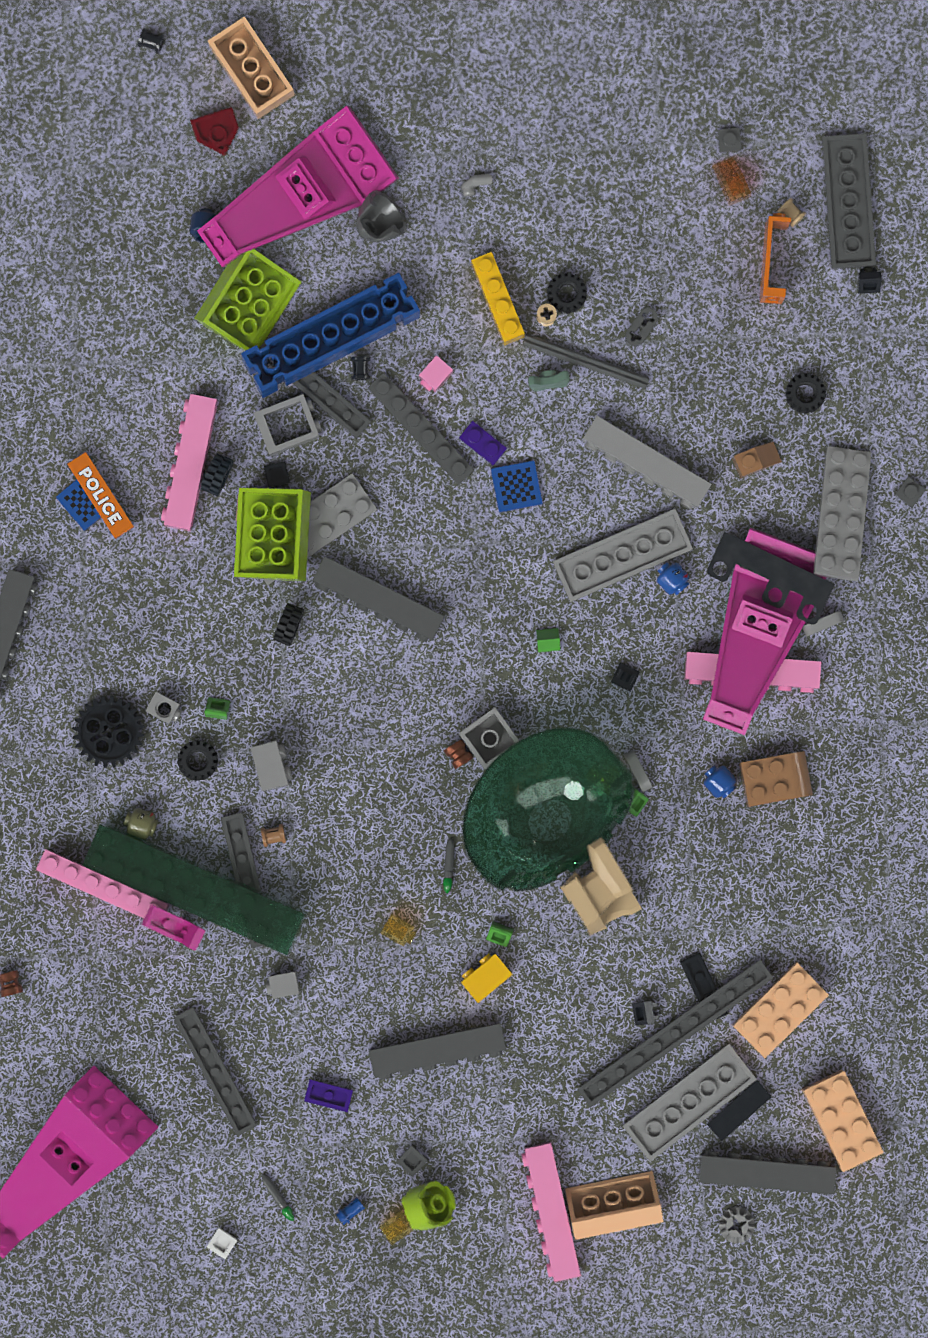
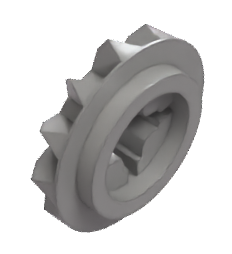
(726, 1222)

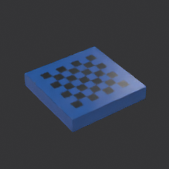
(516, 486)
(79, 505)

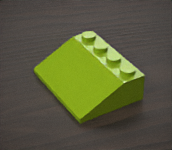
(247, 300)
(272, 534)

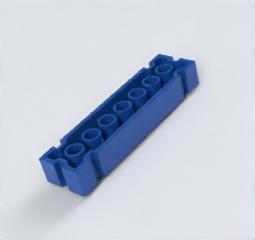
(330, 335)

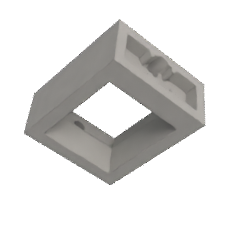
(266, 434)

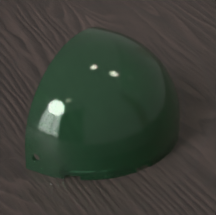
(544, 807)

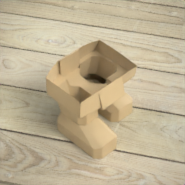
(602, 893)

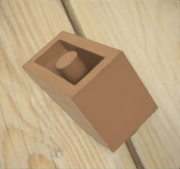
(756, 459)

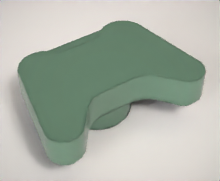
(549, 380)

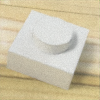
(222, 1243)

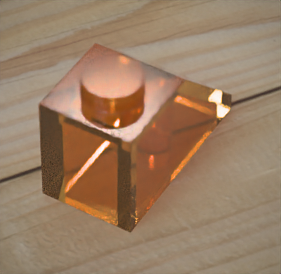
(731, 181)

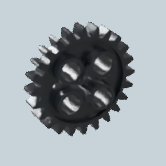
(116, 750)

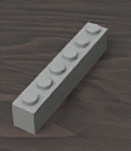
(646, 462)

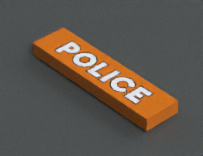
(100, 495)

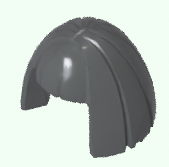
(380, 218)

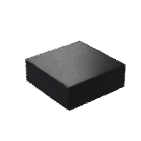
(276, 474)

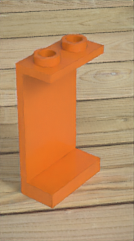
(770, 294)

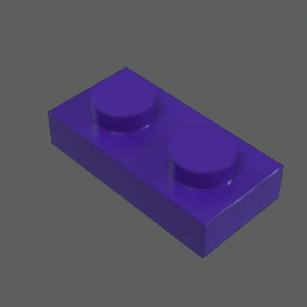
(482, 443)
(328, 1095)

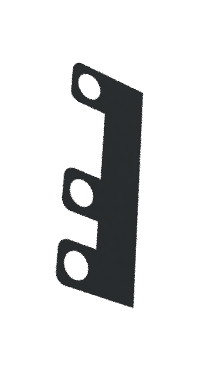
(778, 572)

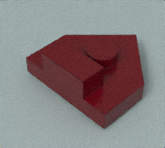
(216, 129)

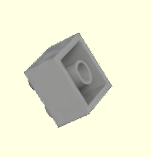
(488, 737)
(270, 766)

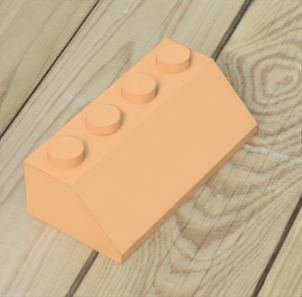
(614, 1205)

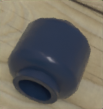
(198, 220)

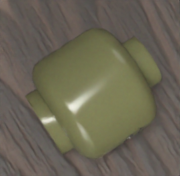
(141, 823)

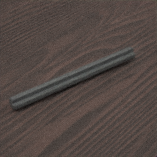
(585, 361)

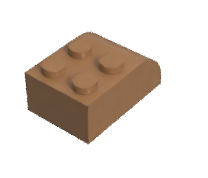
(775, 779)

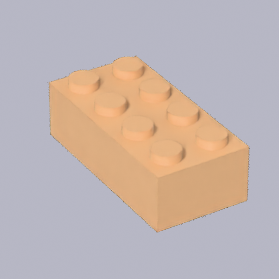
(251, 67)
(780, 1009)
(842, 1120)

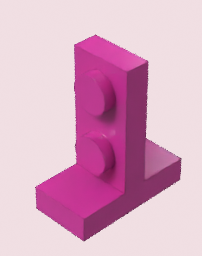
(173, 927)

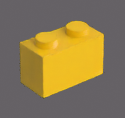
(485, 977)

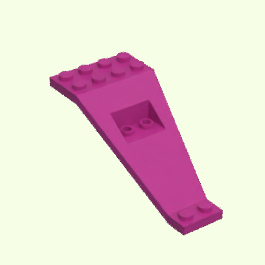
(334, 165)
(751, 650)
(95, 1131)

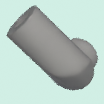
(474, 181)

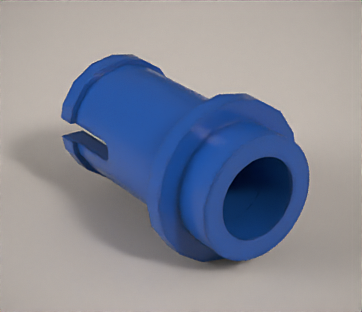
(350, 1211)

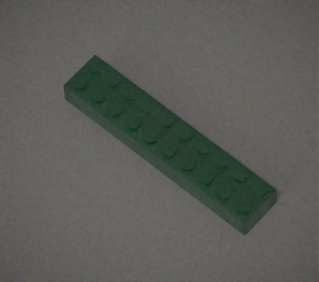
(195, 888)

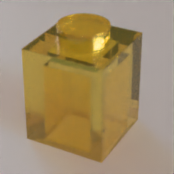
(398, 930)
(396, 1227)

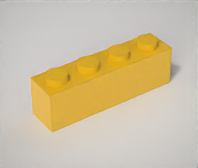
(497, 298)

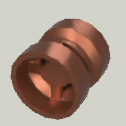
(458, 753)
(12, 988)

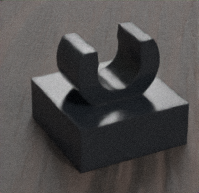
(869, 281)
(625, 677)
(644, 1013)

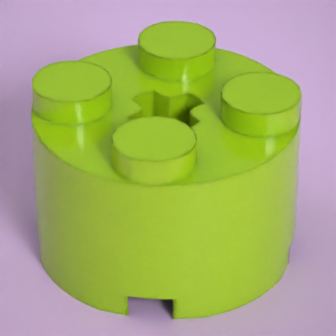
(429, 1206)

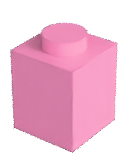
(435, 374)

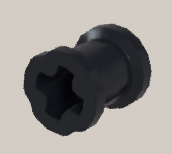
(151, 40)
(360, 368)

